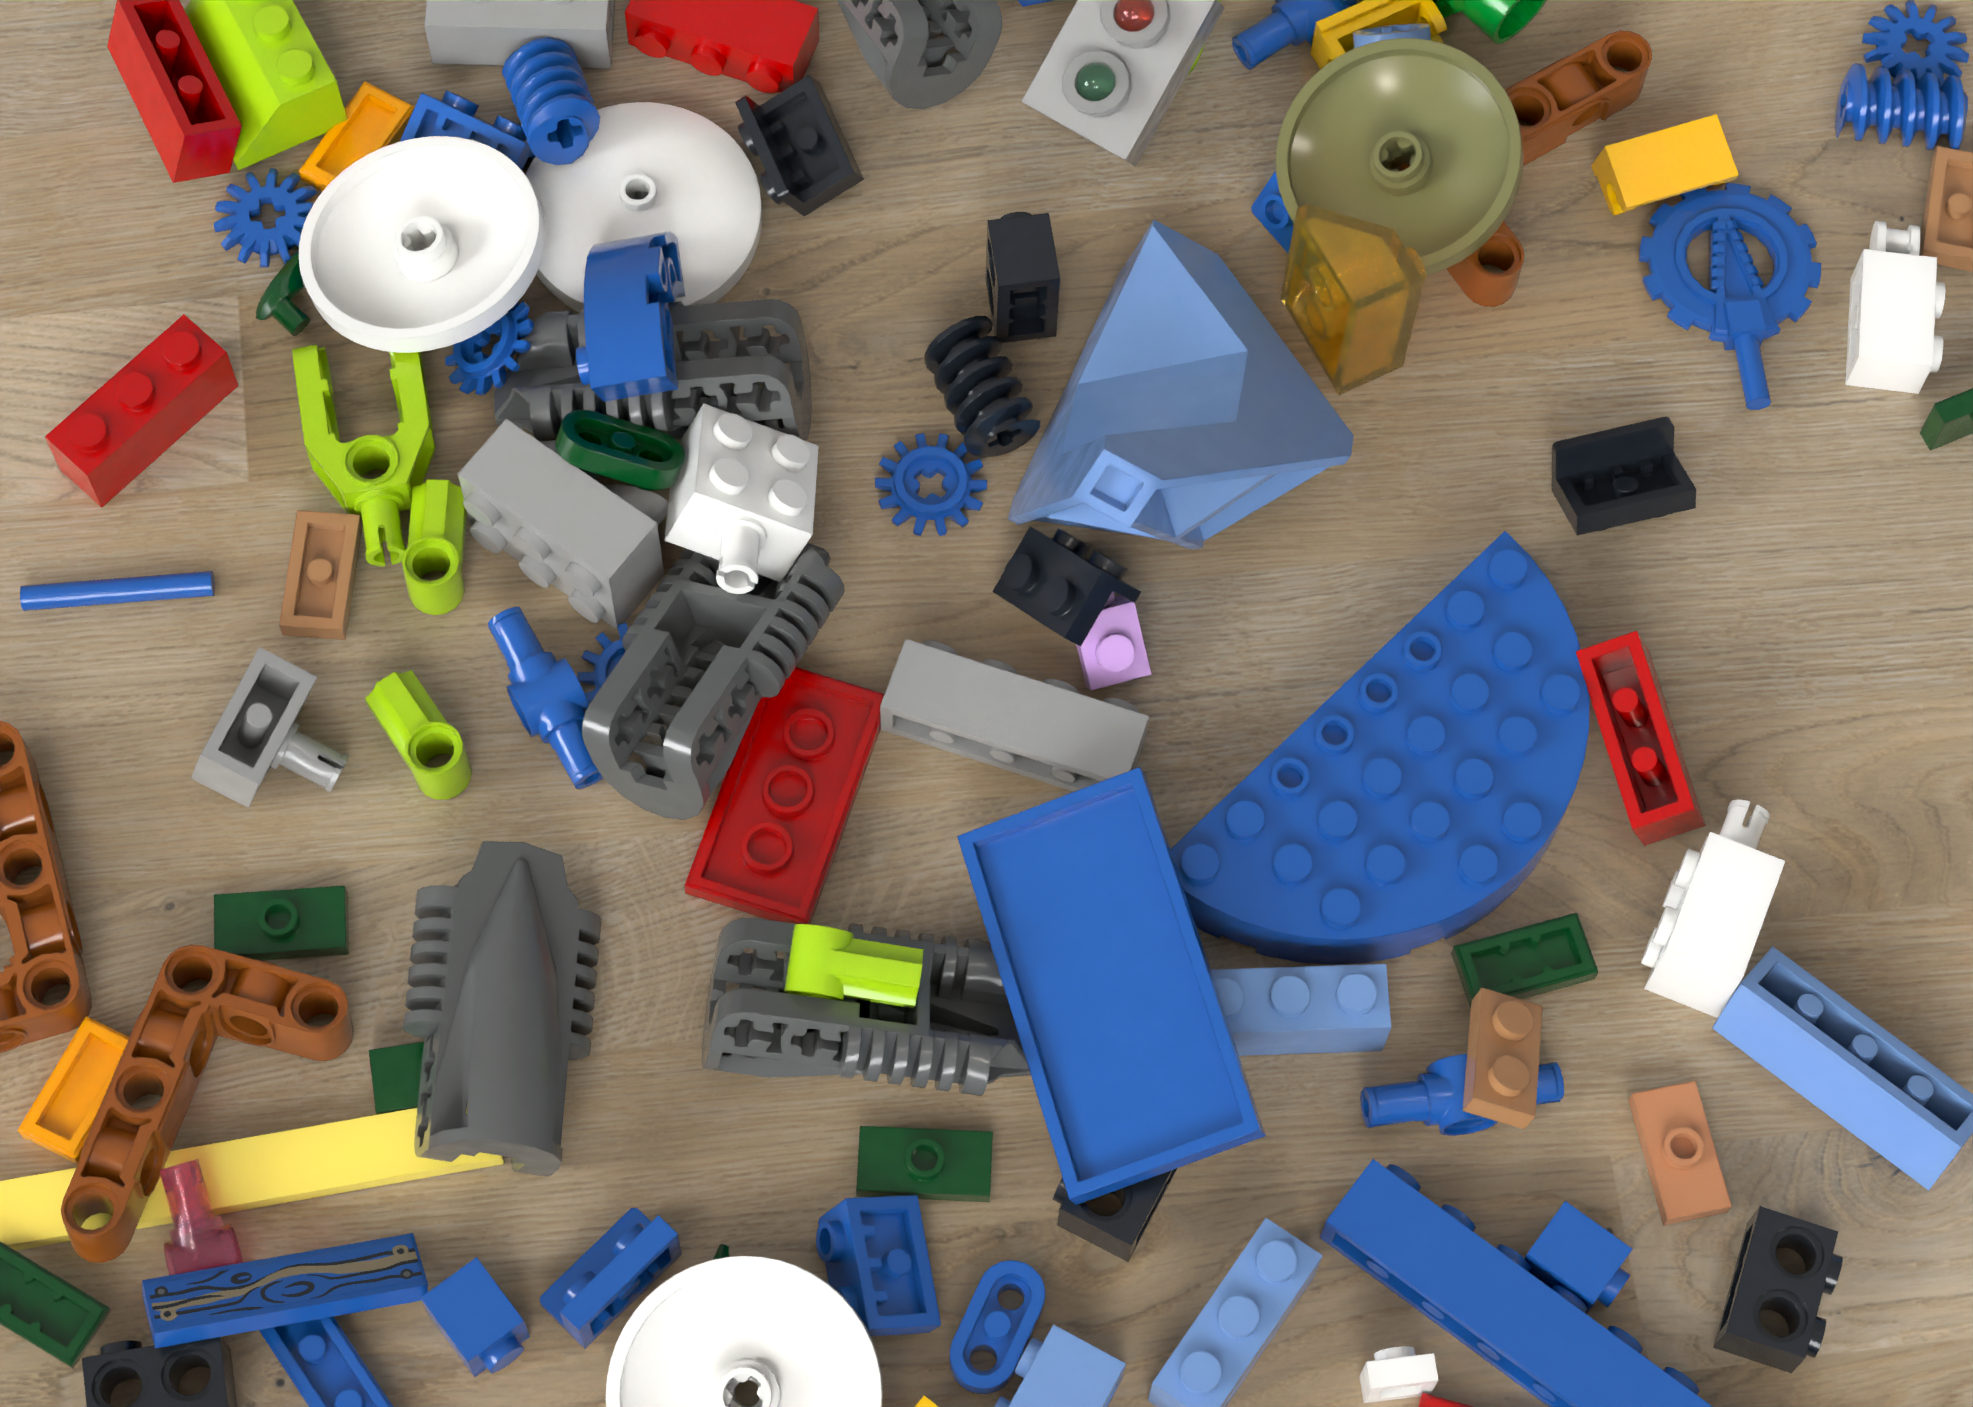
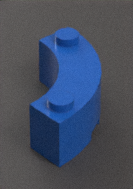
(629, 317)

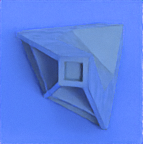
(1178, 408)

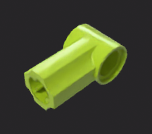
(436, 545)
(419, 734)
(836, 966)

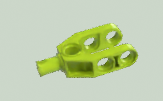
(343, 465)

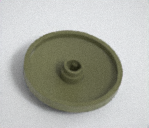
(1399, 107)

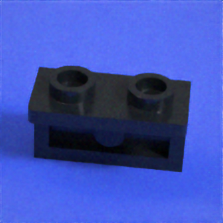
(799, 146)
(1620, 476)
(1059, 584)

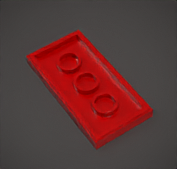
(787, 799)

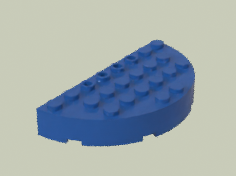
(1410, 787)

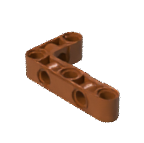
(1556, 105)
(37, 913)
(167, 1057)

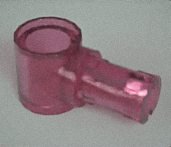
(198, 1236)

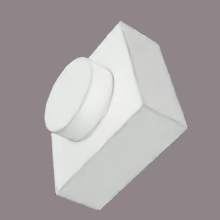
(1398, 1375)

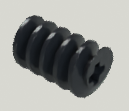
(978, 389)

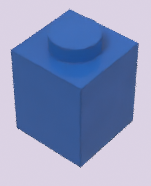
(1579, 1257)
(477, 1319)

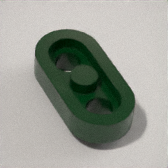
(620, 450)

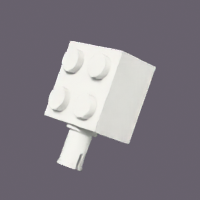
(743, 497)
(1713, 914)

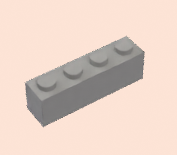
(1010, 719)

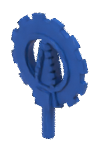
(1737, 304)

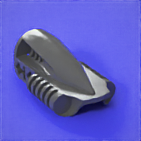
(908, 57)
(551, 387)
(714, 661)
(500, 1006)
(952, 1035)

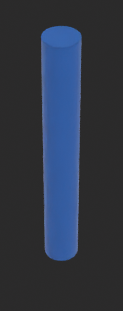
(117, 590)

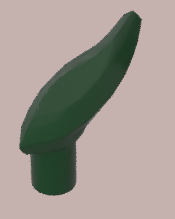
(277, 298)

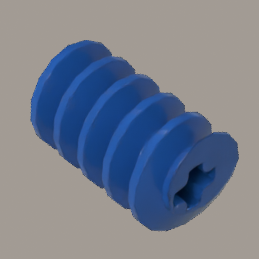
(551, 100)
(1902, 106)

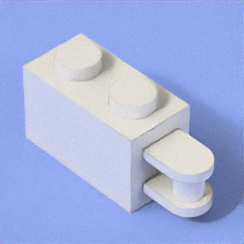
(1894, 313)

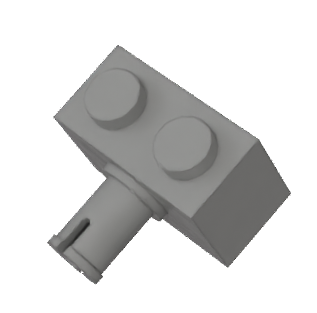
(262, 733)

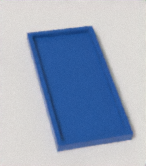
(1109, 987)

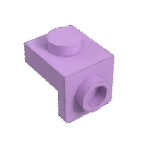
(1114, 646)

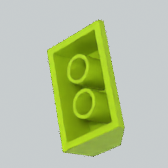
(268, 73)

